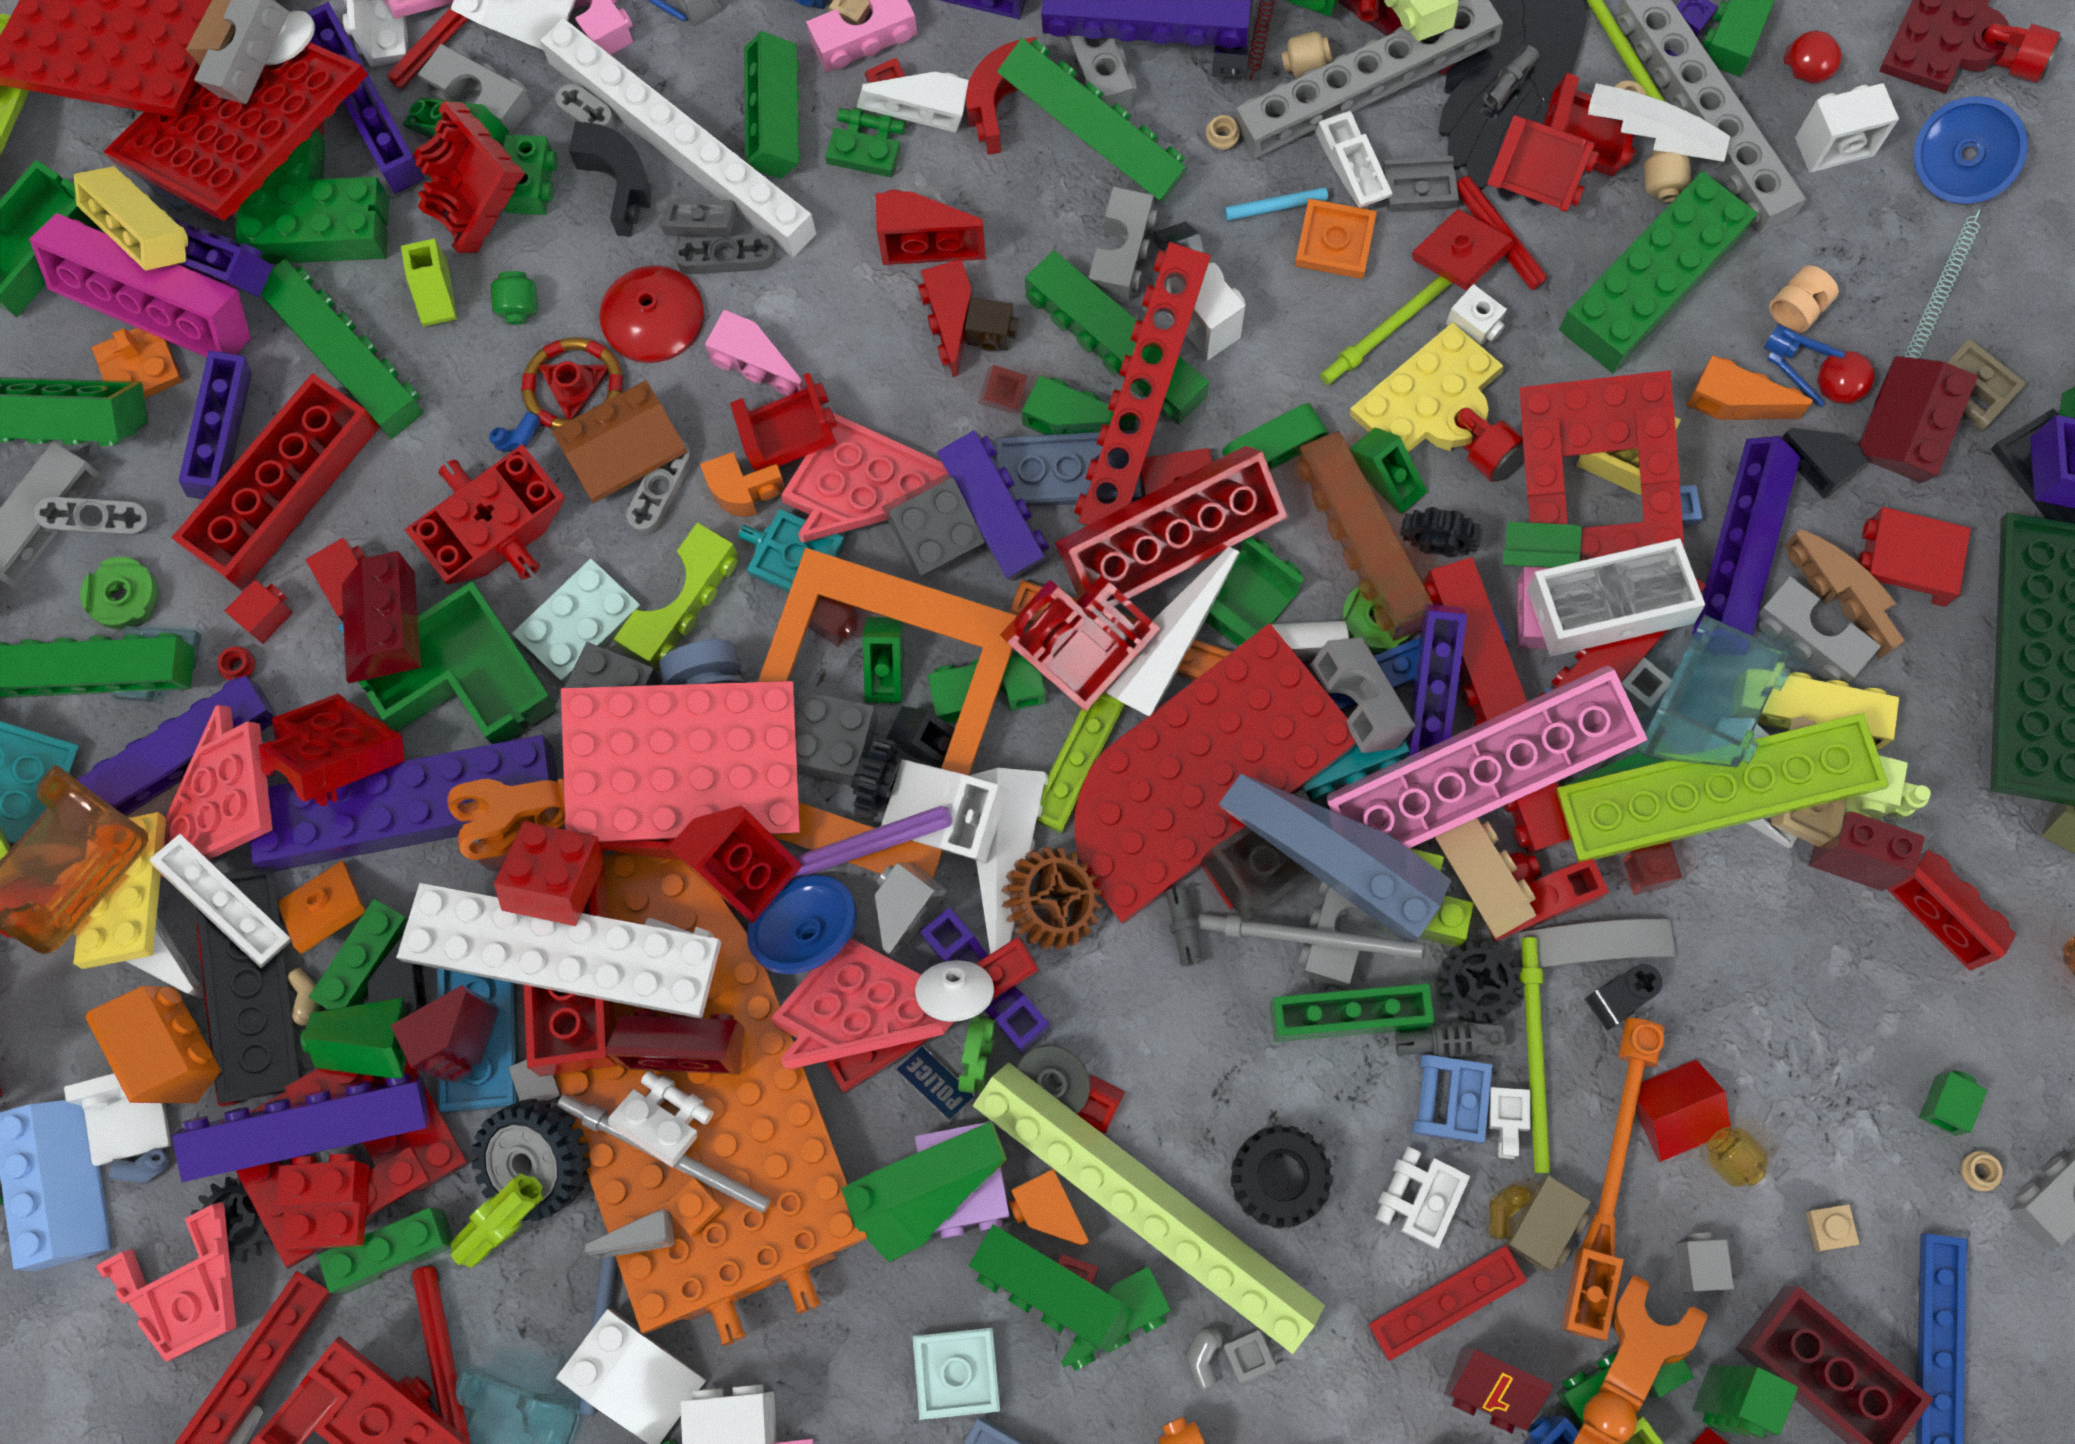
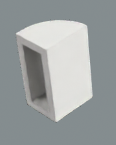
(1310, 637)

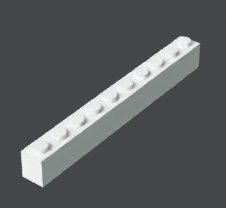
(679, 137)

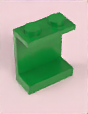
(1254, 592)

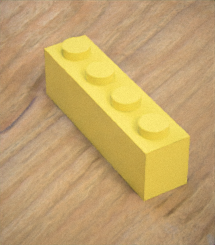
(130, 218)
(1831, 701)

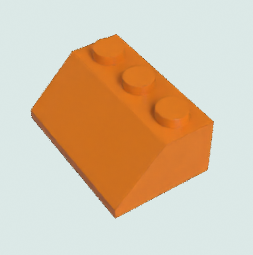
(154, 1046)

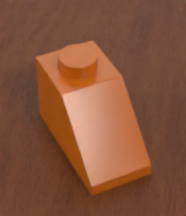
(1047, 1209)

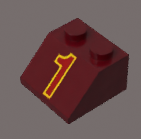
(1496, 1389)

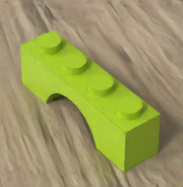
(655, 633)

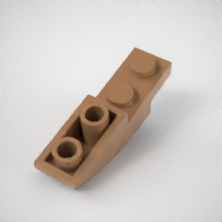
(1839, 576)

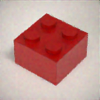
(549, 873)

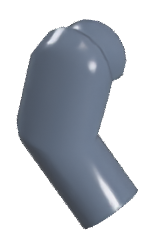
(142, 1169)

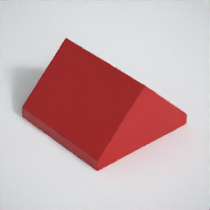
(1681, 1109)

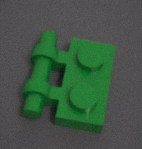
(864, 151)

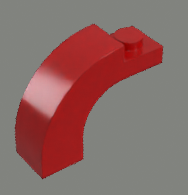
(985, 93)

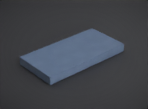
(1054, 467)

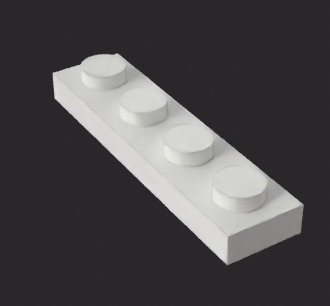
(220, 900)

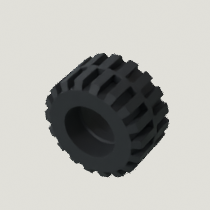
(1314, 1167)

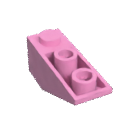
(745, 348)

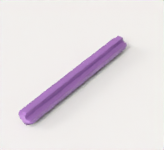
(874, 840)

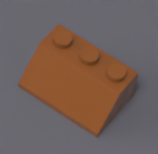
(619, 441)

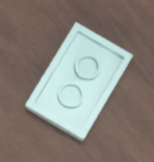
(581, 611)

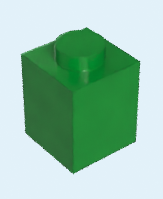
(1953, 1102)

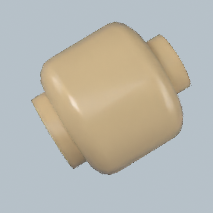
(1306, 53)
(1666, 175)

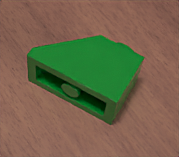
(1389, 468)
(883, 659)

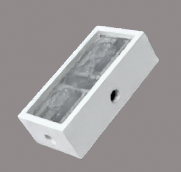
(1615, 597)

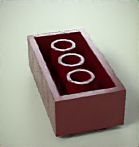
(1835, 1371)

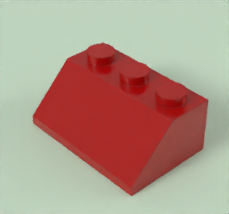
(736, 859)
(1954, 912)

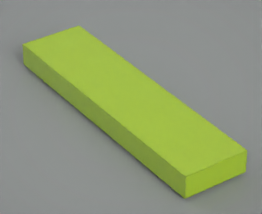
(1076, 758)

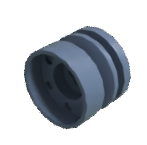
(701, 663)

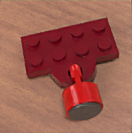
(1967, 35)

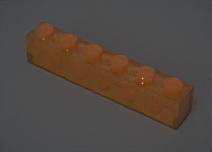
(1364, 534)

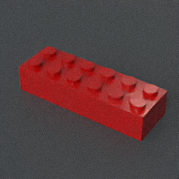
(276, 482)
(1175, 526)
(569, 1029)

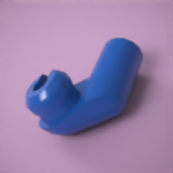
(512, 439)

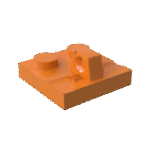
(138, 357)

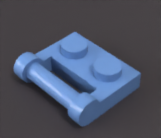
(1465, 1103)

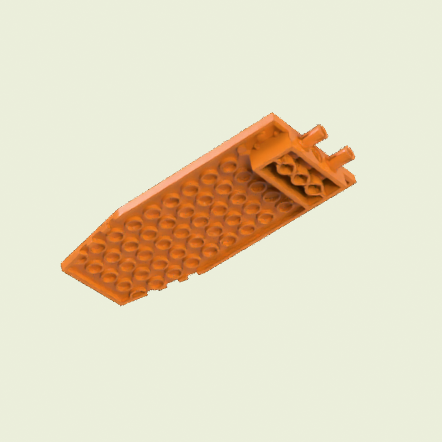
(761, 1134)

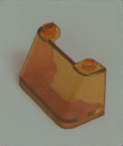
(64, 863)

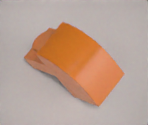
(738, 492)

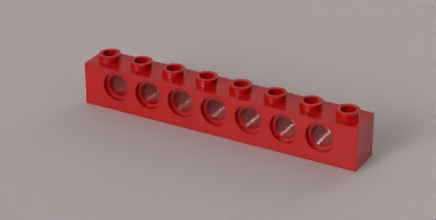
(1191, 269)

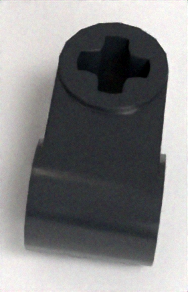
(1620, 998)

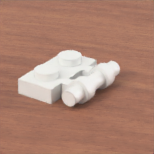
(654, 1127)
(1434, 1202)

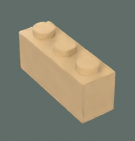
(1488, 876)

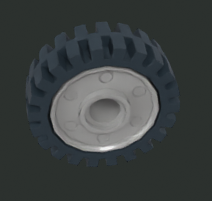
(537, 1143)

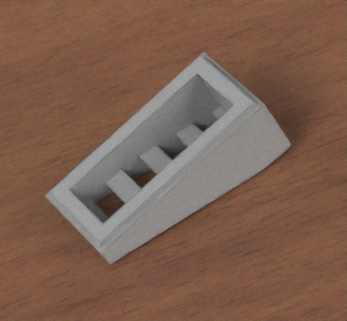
(644, 1234)

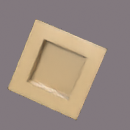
(851, 11)
(1832, 1228)

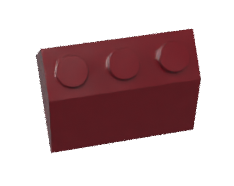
(1916, 416)
(380, 618)
(448, 1034)
(677, 1043)

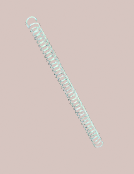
(1943, 285)

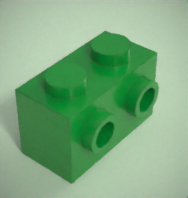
(537, 161)

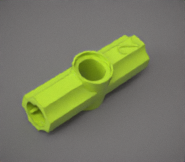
(496, 1220)

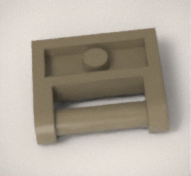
(1994, 383)

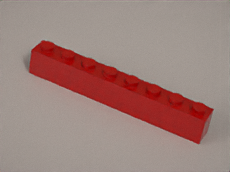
(1493, 689)

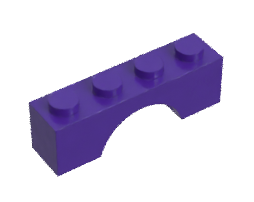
(1012, 1010)

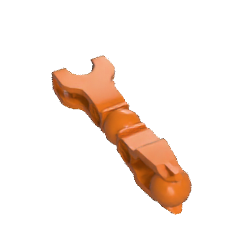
(501, 811)
(1642, 1351)

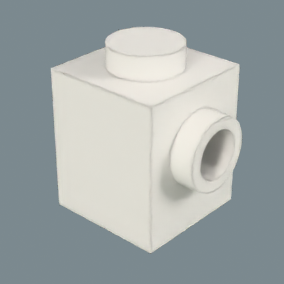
(1478, 315)

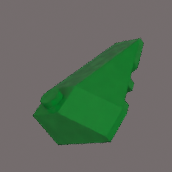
(917, 1194)

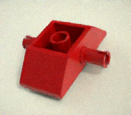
(458, 531)

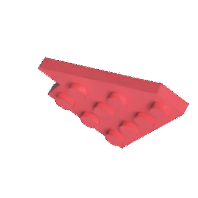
(853, 479)
(223, 789)
(852, 1008)

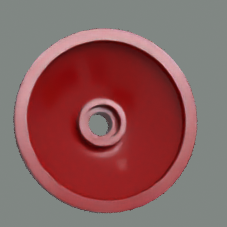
(655, 330)

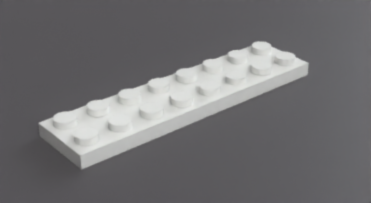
(593, 959)

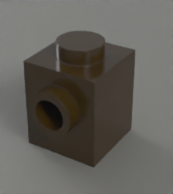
(990, 324)

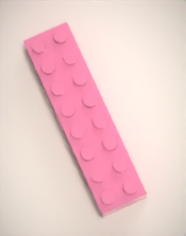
(1495, 761)

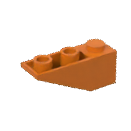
(1738, 394)

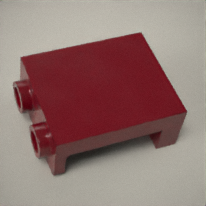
(1869, 852)

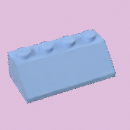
(51, 1186)

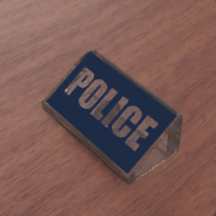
(934, 1084)

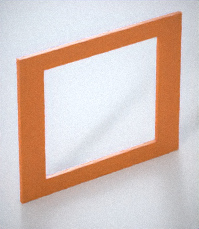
(915, 606)

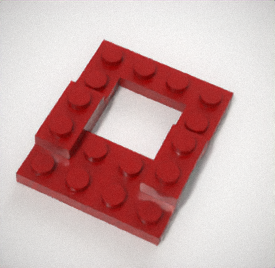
(1597, 419)
(401, 1161)
(354, 1403)

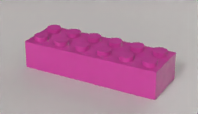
(162, 301)

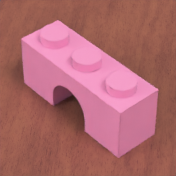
(605, 24)
(843, 43)

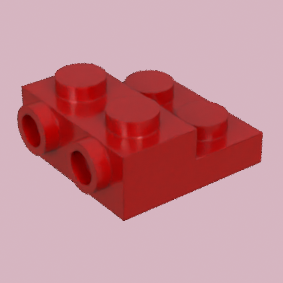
(323, 1202)

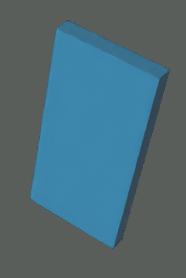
(491, 1081)

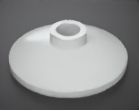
(292, 38)
(954, 991)

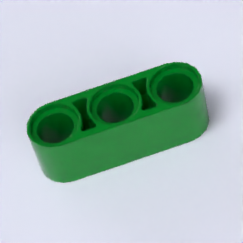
(1282, 436)

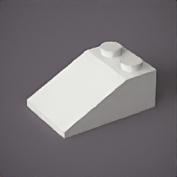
(517, 18)
(630, 1378)

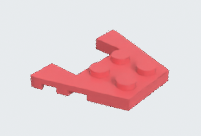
(189, 1303)

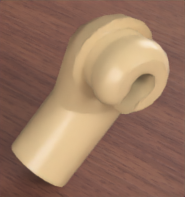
(303, 1005)

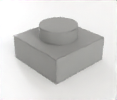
(1249, 1356)

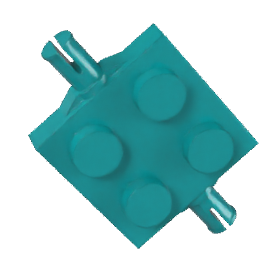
(780, 551)

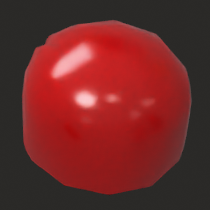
(1813, 56)
(1846, 378)

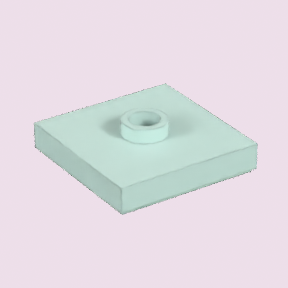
(956, 1373)

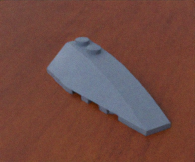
(1344, 854)

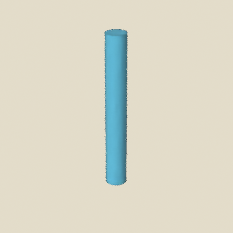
(1274, 204)

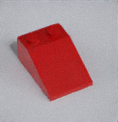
(925, 230)

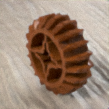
(1051, 868)

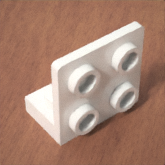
(376, 31)
(115, 1125)

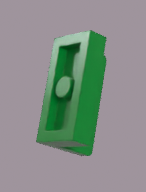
(1541, 544)

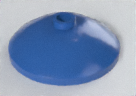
(1976, 124)
(803, 925)

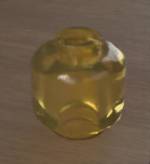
(1737, 1157)

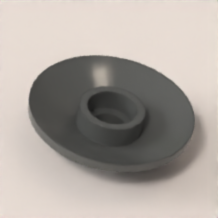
(1049, 1059)

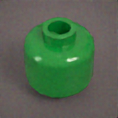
(514, 297)

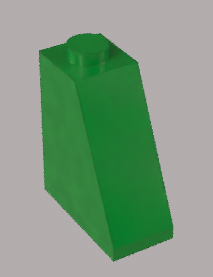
(357, 1039)

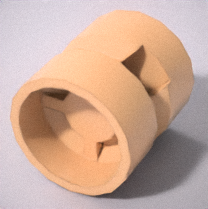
(1803, 298)

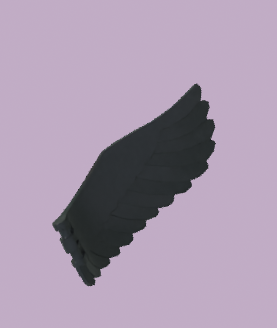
(1476, 129)

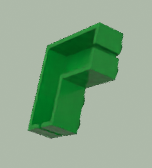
(23, 212)
(314, 218)
(468, 655)

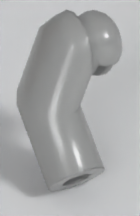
(1200, 1354)

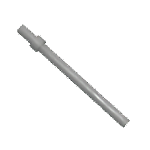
(1235, 927)
(597, 1119)

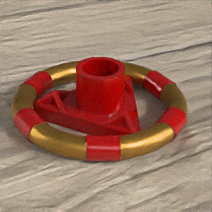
(569, 382)

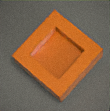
(693, 1207)

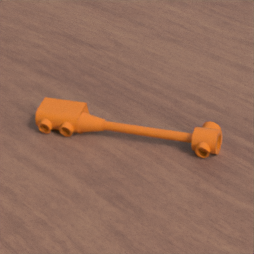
(1595, 1267)

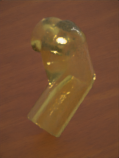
(1503, 1207)

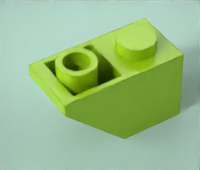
(429, 281)

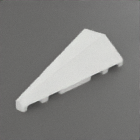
(1152, 670)
(1009, 844)

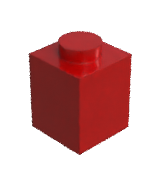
(259, 610)

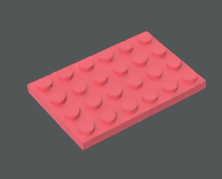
(665, 754)

